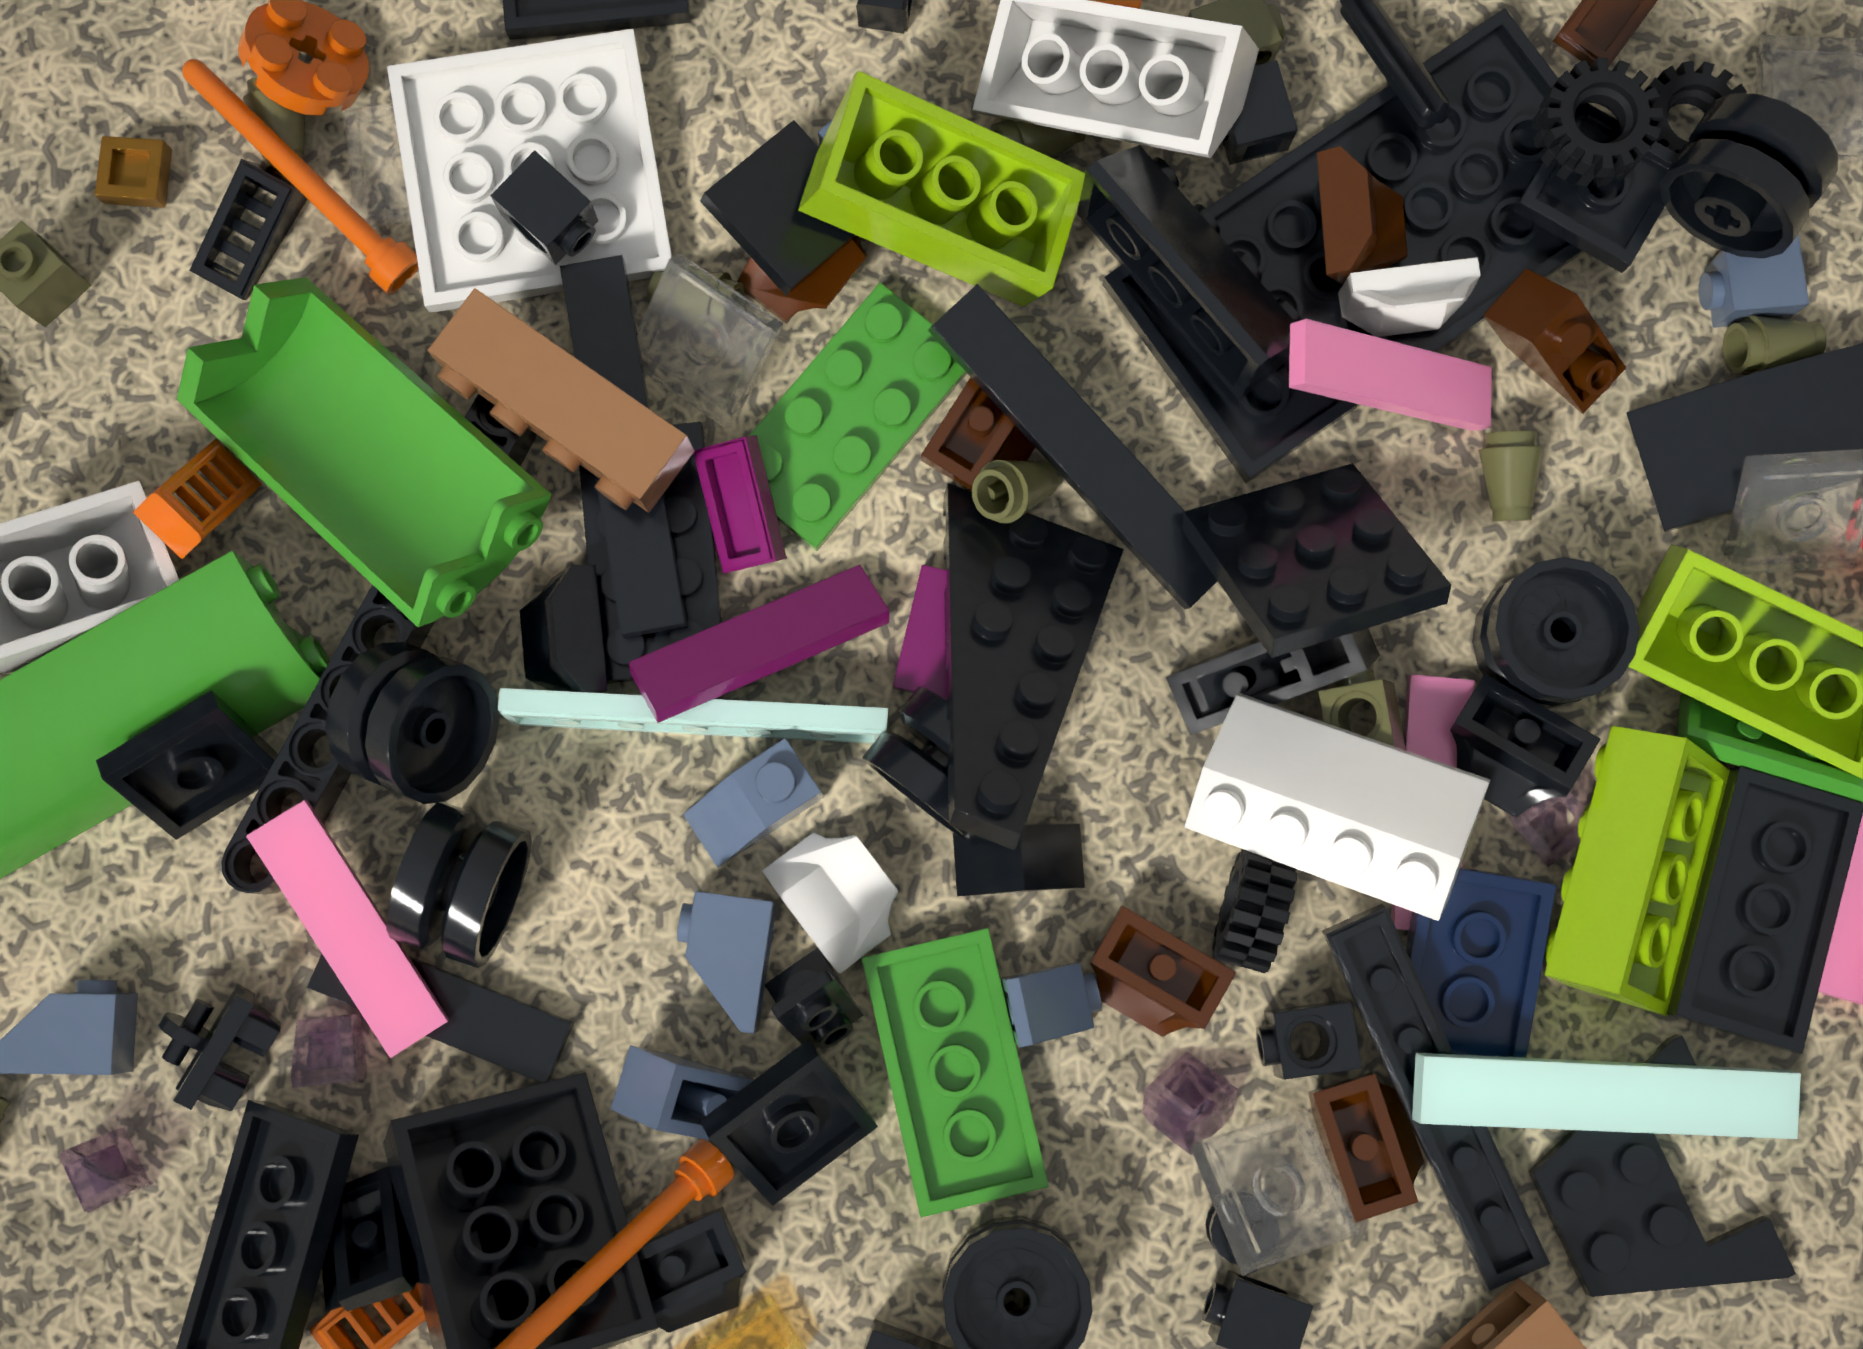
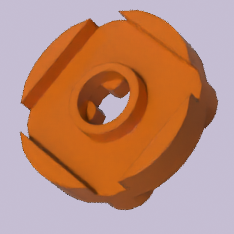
(272, 48)

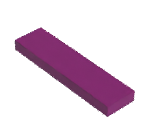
(758, 643)

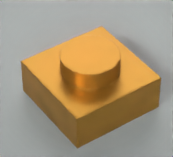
(133, 171)

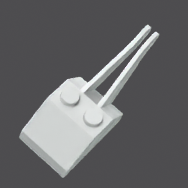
(74, 571)

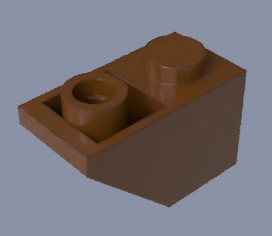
(1555, 338)

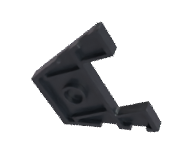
(1630, 1221)

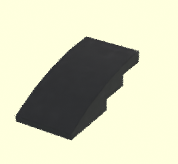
(1700, 439)

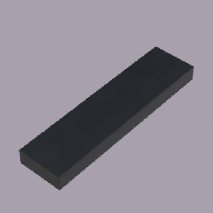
(479, 1021)

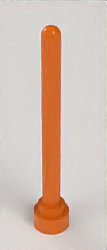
(388, 260)
(700, 1174)

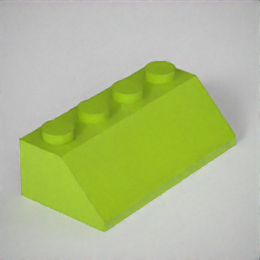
(943, 191)
(1754, 656)
(1637, 868)

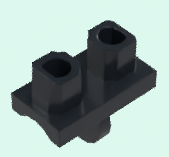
(206, 1075)

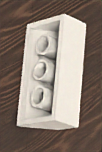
(1117, 73)
(1337, 805)

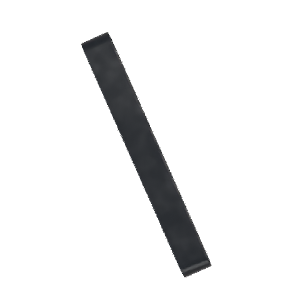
(294, 764)

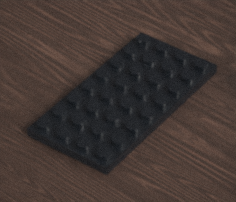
(1456, 202)

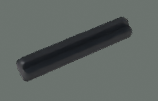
(1396, 61)

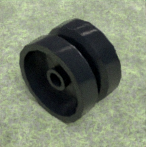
(1749, 175)
(1589, 618)
(412, 721)
(917, 771)
(458, 884)
(1009, 1256)

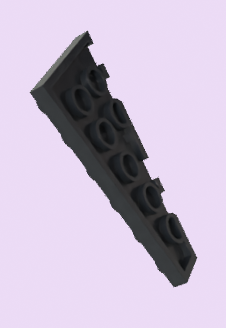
(1015, 641)

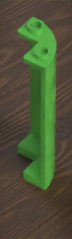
(364, 451)
(126, 676)

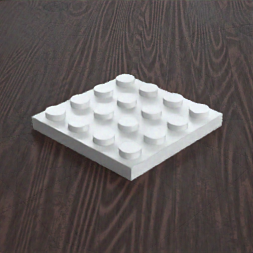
(475, 121)

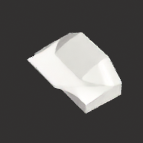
(1407, 296)
(835, 895)

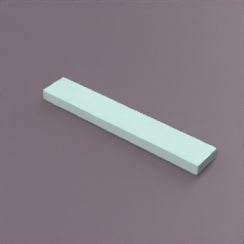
(711, 718)
(1605, 1096)

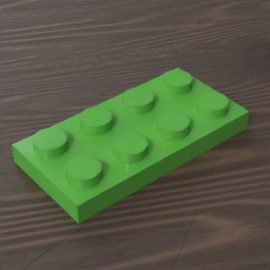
(852, 414)
(954, 1072)

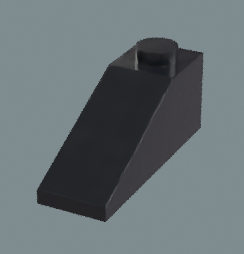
(1210, 686)

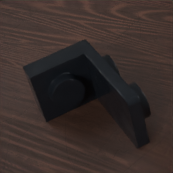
(813, 1002)

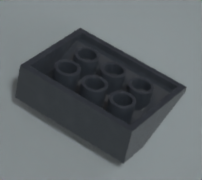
(505, 1209)

